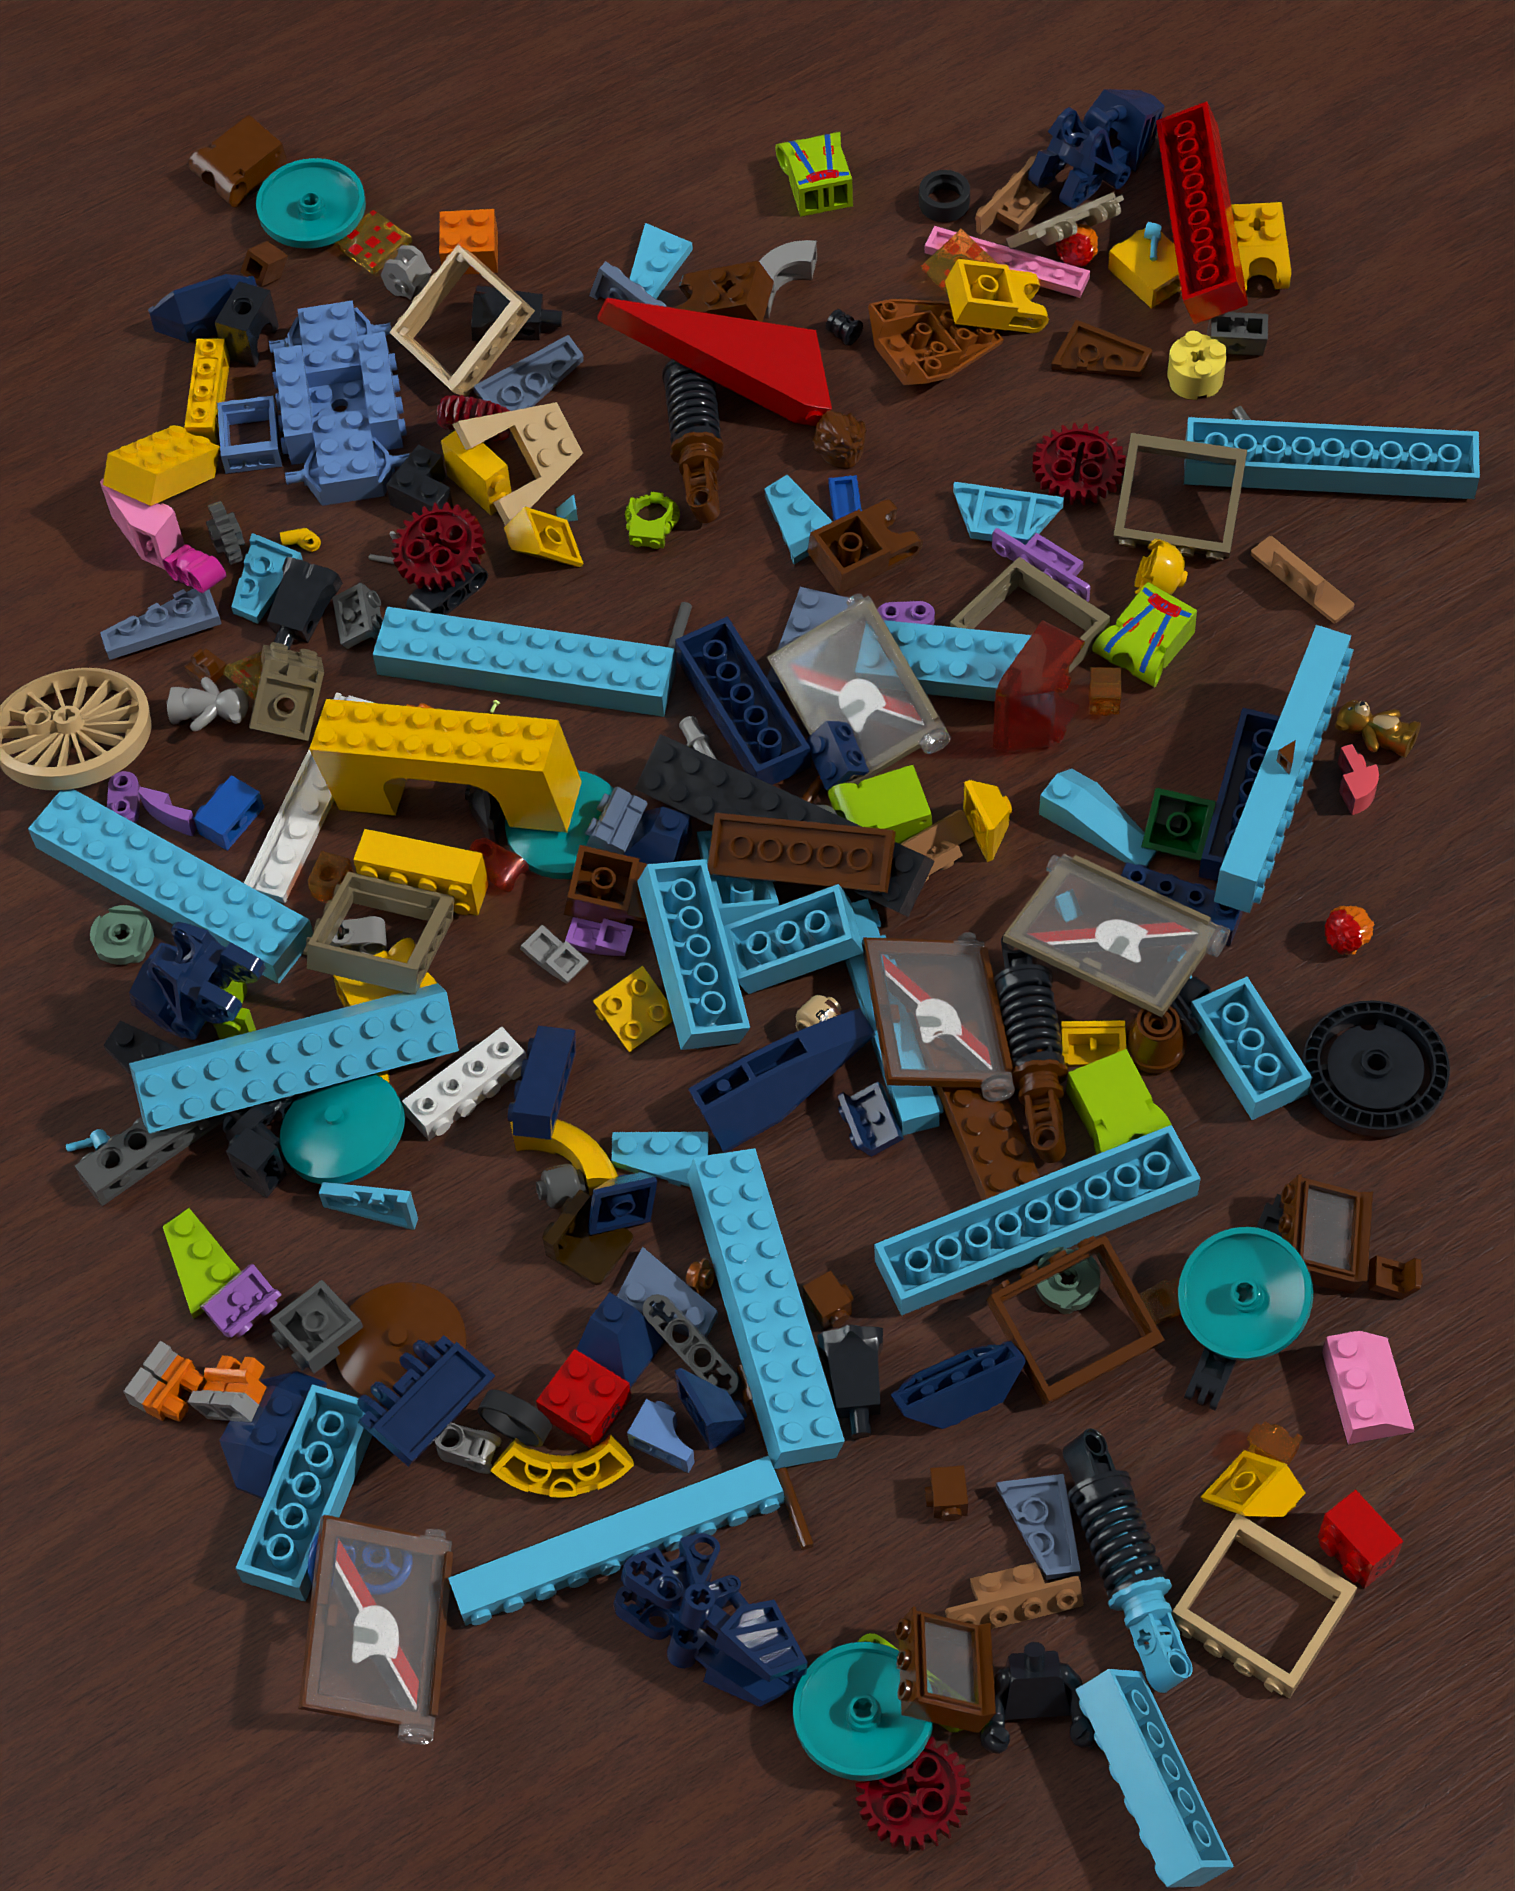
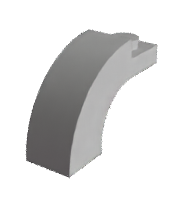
(789, 263)

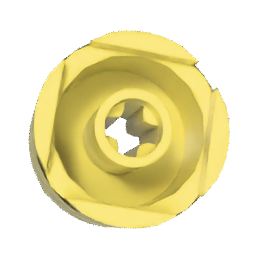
(1196, 365)

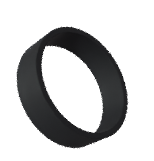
(514, 1418)

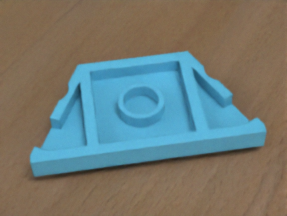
(1011, 511)

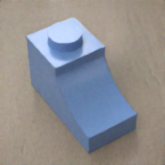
(655, 1434)

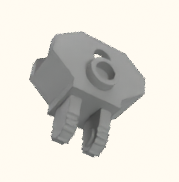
(409, 275)

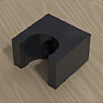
(242, 320)

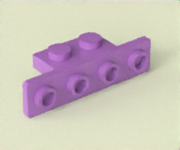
(1046, 557)

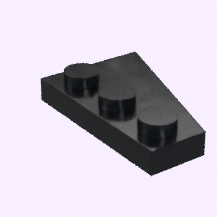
(131, 1045)

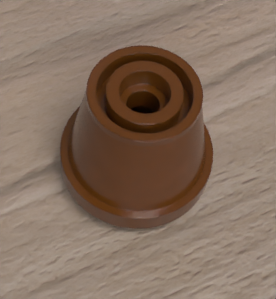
(1156, 1049)

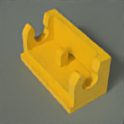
(1091, 1040)

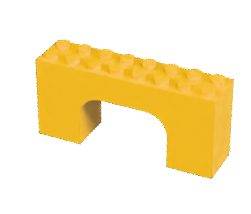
(375, 747)

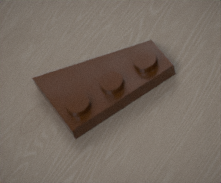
(1100, 352)

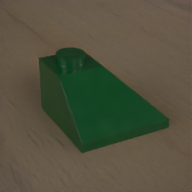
(1178, 824)

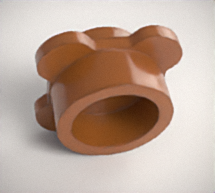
(700, 1276)

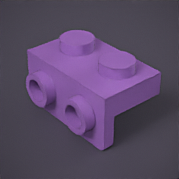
(241, 1302)

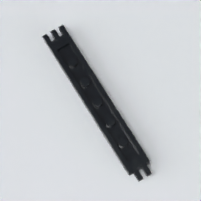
(1212, 1369)

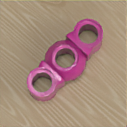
(194, 568)

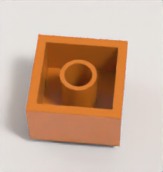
(473, 231)

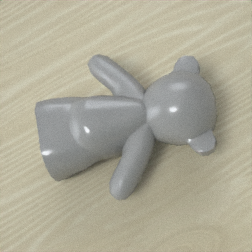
(205, 705)

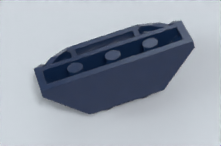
(192, 310)
(960, 1385)
(257, 1446)

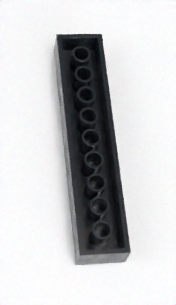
(708, 786)

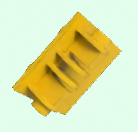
(634, 1009)

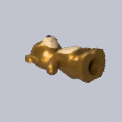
(1378, 729)

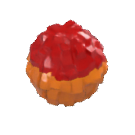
(1078, 248)
(1348, 929)

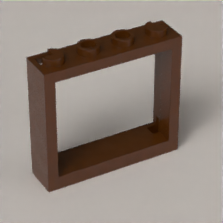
(1124, 1287)

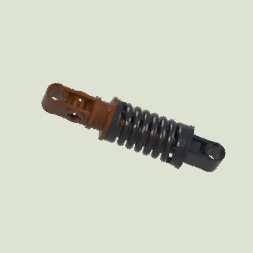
(694, 436)
(1034, 1047)

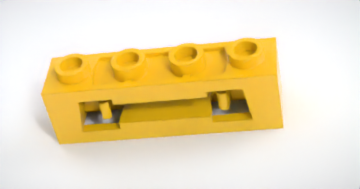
(207, 388)

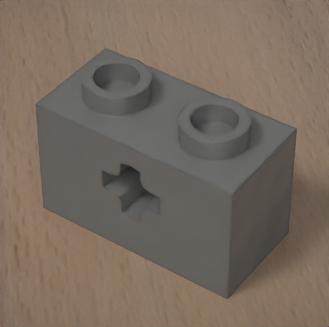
(1240, 332)

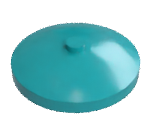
(310, 203)
(553, 852)
(342, 1130)
(1245, 1293)
(852, 1714)

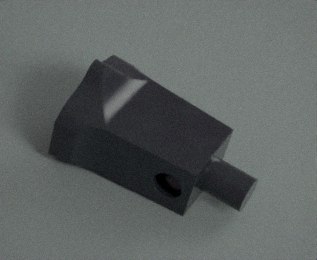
(490, 303)
(301, 600)
(854, 1373)

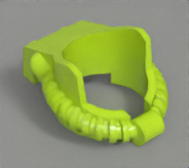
(652, 532)

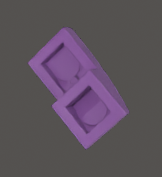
(160, 807)
(597, 938)

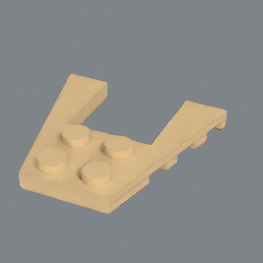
(543, 440)

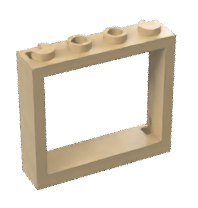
(490, 345)
(1289, 1560)

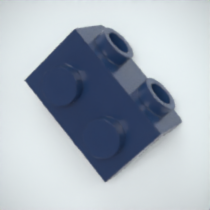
(836, 753)
(870, 1119)

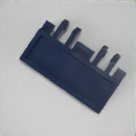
(428, 1397)

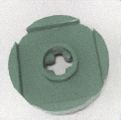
(127, 950)
(1070, 1297)

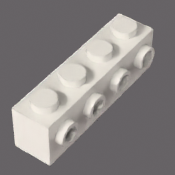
(465, 1084)

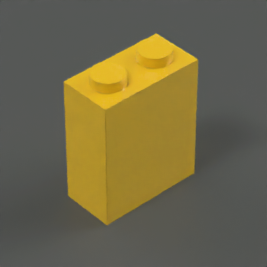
(1146, 278)
(476, 471)

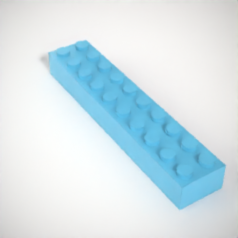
(1339, 458)
(525, 661)
(1275, 791)
(169, 880)
(293, 1057)
(1036, 1218)
(765, 1309)

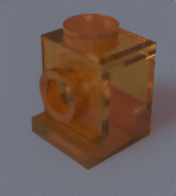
(1273, 1442)

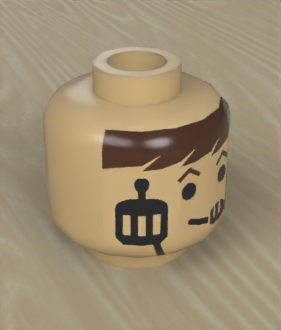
(816, 1010)

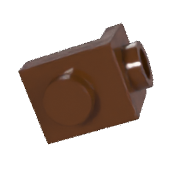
(1394, 1277)

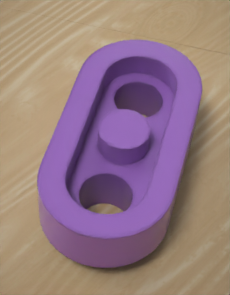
(907, 612)
(124, 796)

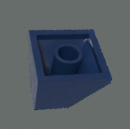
(660, 836)
(622, 1202)
(620, 1339)
(710, 1409)

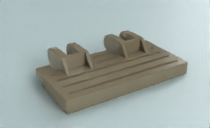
(1065, 224)

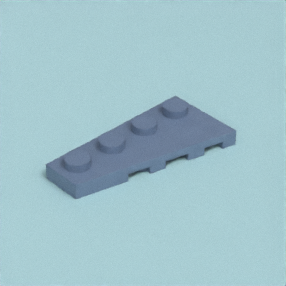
(532, 377)
(808, 612)
(177, 618)

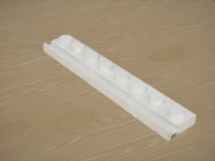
(293, 830)

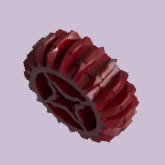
(460, 408)

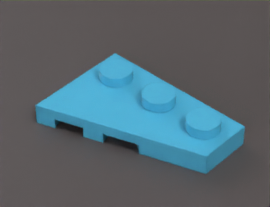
(658, 259)

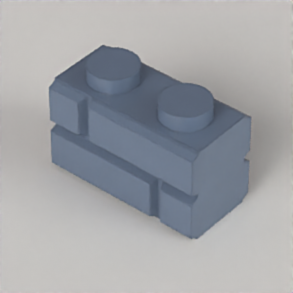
(616, 822)

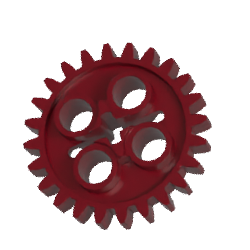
(1099, 470)
(438, 546)
(917, 1823)

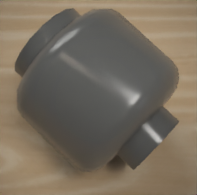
(559, 1184)

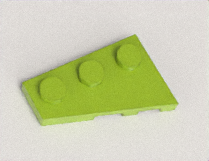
(198, 1260)

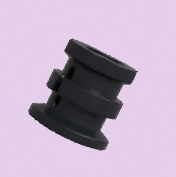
(844, 326)

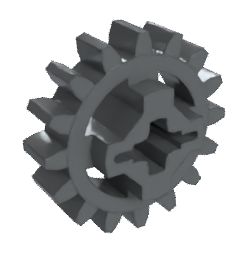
(225, 532)

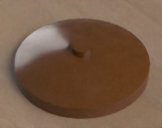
(392, 1322)

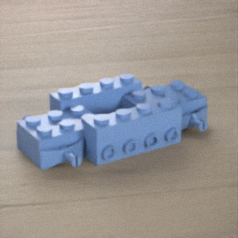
(332, 362)

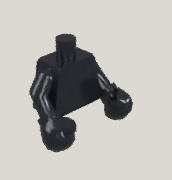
(1035, 1687)

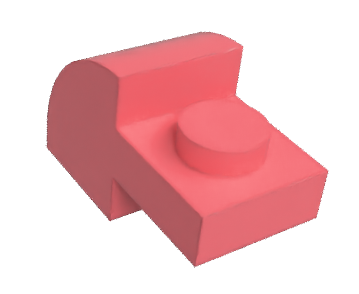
(1358, 781)

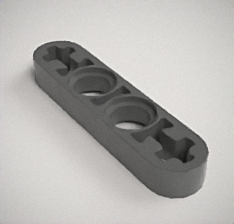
(695, 1342)

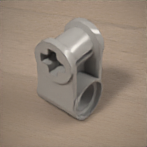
(362, 935)
(473, 1449)

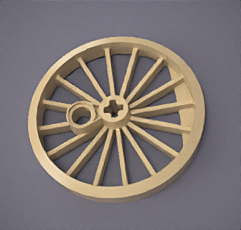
(55, 730)

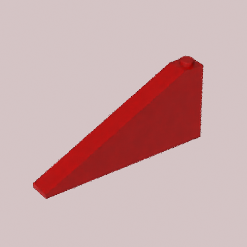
(756, 359)

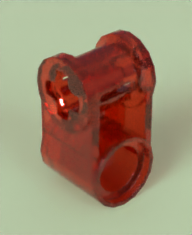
(502, 865)

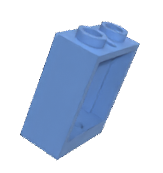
(252, 455)

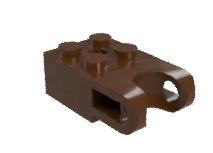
(728, 291)
(861, 546)
(607, 888)

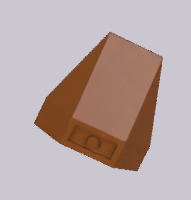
(923, 340)

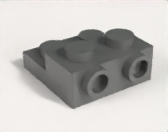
(314, 1327)

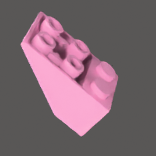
(148, 528)

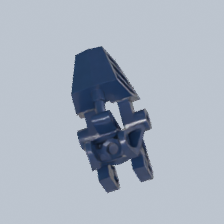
(1089, 148)
(183, 983)
(754, 1646)

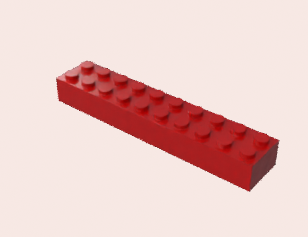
(1201, 213)

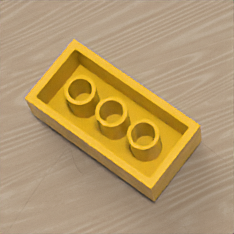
(161, 465)
(425, 867)

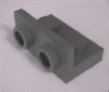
(357, 615)

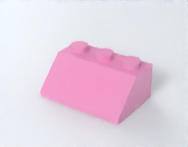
(1366, 1386)

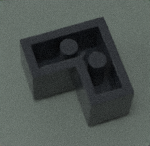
(419, 483)

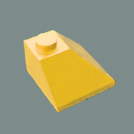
(543, 537)
(986, 815)
(1255, 1487)

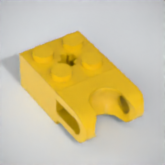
(1263, 242)
(994, 297)

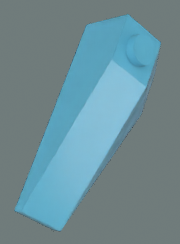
(1094, 816)
(737, 896)

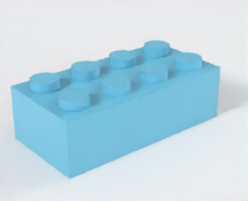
(793, 939)
(1250, 1048)

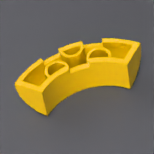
(577, 1148)
(561, 1474)

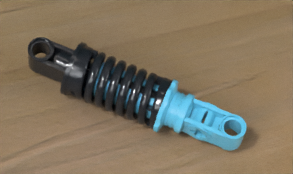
(1126, 1558)

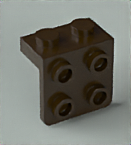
(575, 1249)

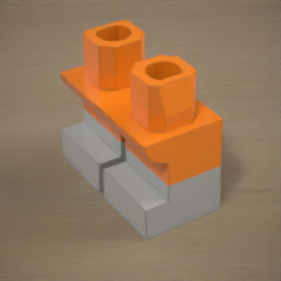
(162, 1383)
(230, 1390)

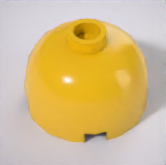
(1162, 568)

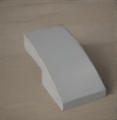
(553, 955)

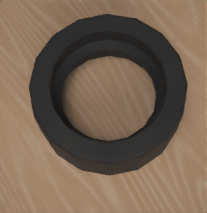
(944, 211)

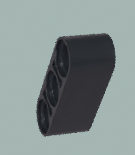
(450, 597)

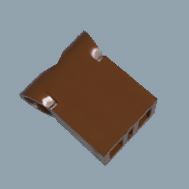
(239, 160)

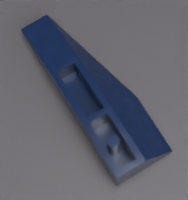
(777, 1078)

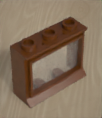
(1329, 1231)
(945, 1671)

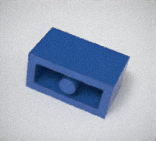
(228, 812)

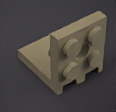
(290, 676)

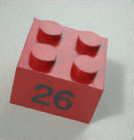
(584, 1399)
(1359, 1539)

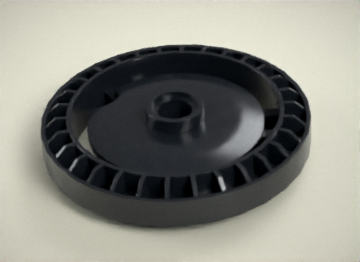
(1389, 1048)

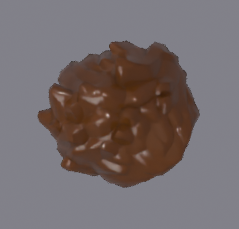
(840, 439)

